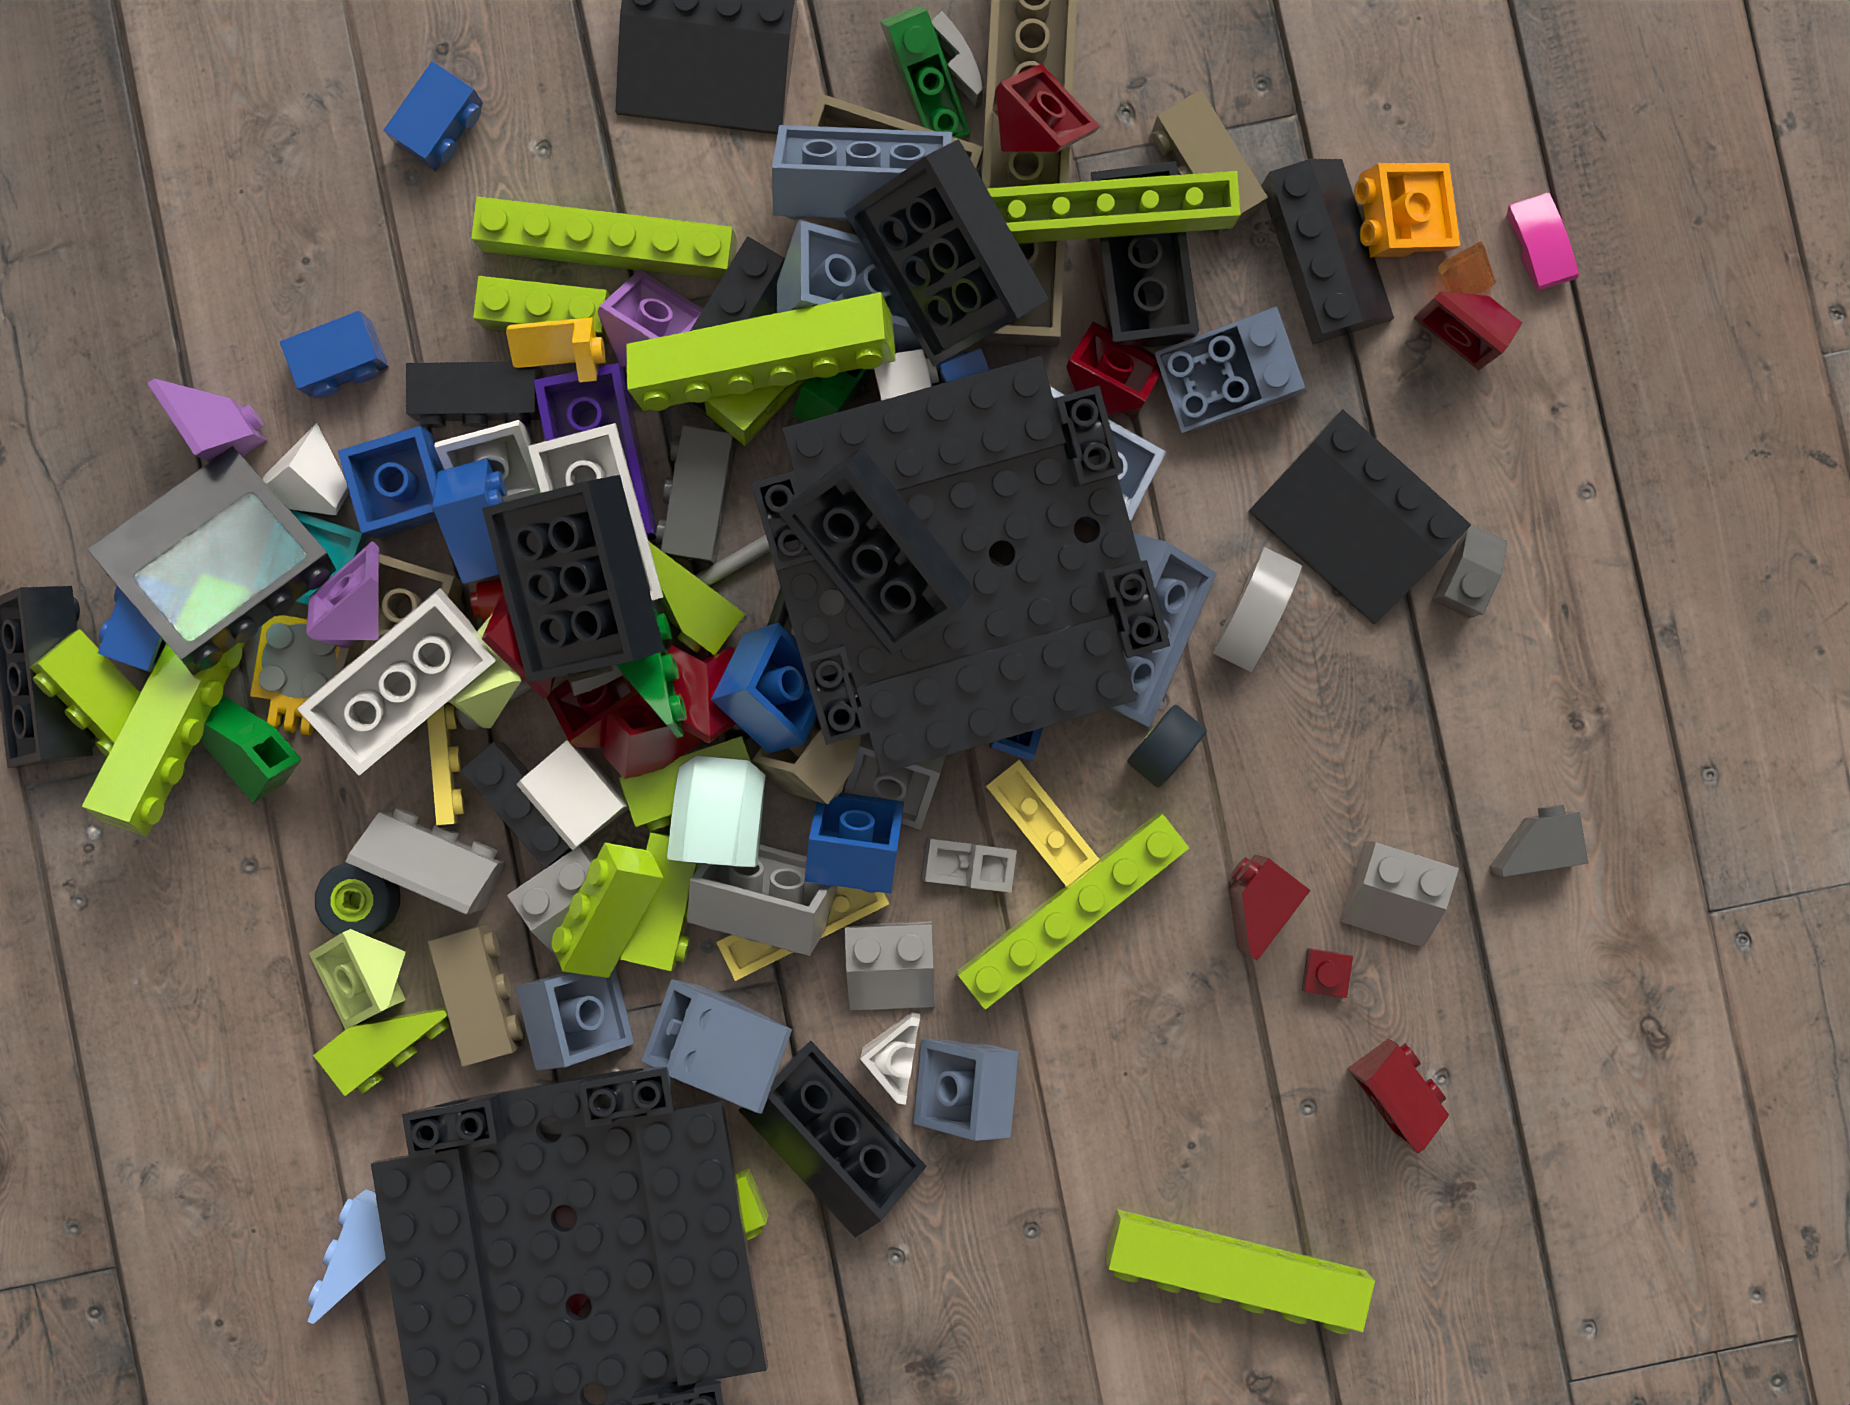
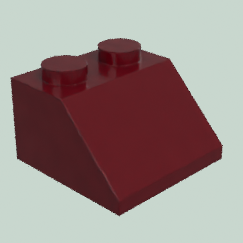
(1262, 902)
(1401, 1094)

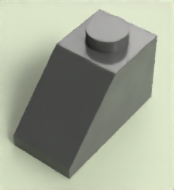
(1472, 572)
(1543, 843)

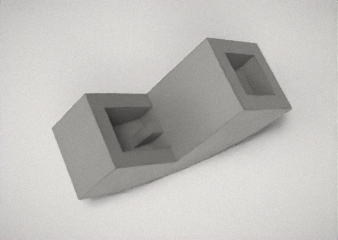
(1258, 609)

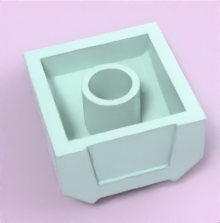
(717, 812)

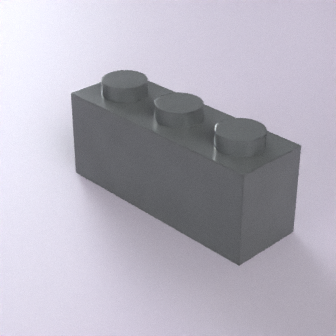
(696, 494)

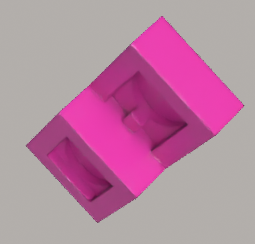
(1544, 241)

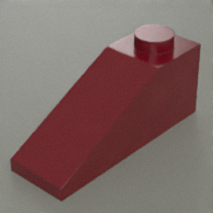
(642, 742)

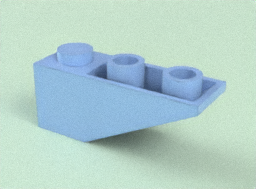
(351, 1256)

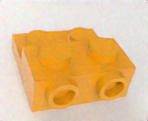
(1407, 209)

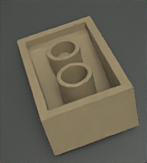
(813, 768)

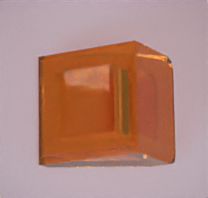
(1468, 271)

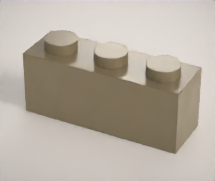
(1201, 144)
(476, 994)

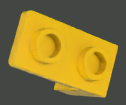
(558, 344)

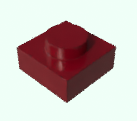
(1327, 973)

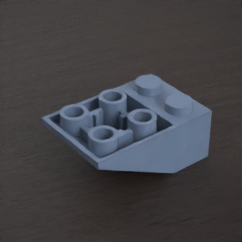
(1231, 371)
(717, 1044)

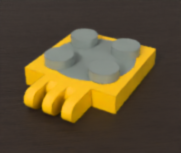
(290, 670)

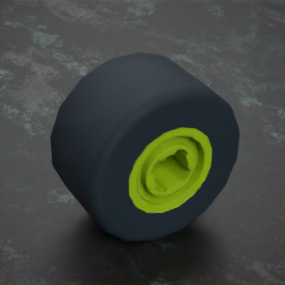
(1167, 746)
(374, 896)

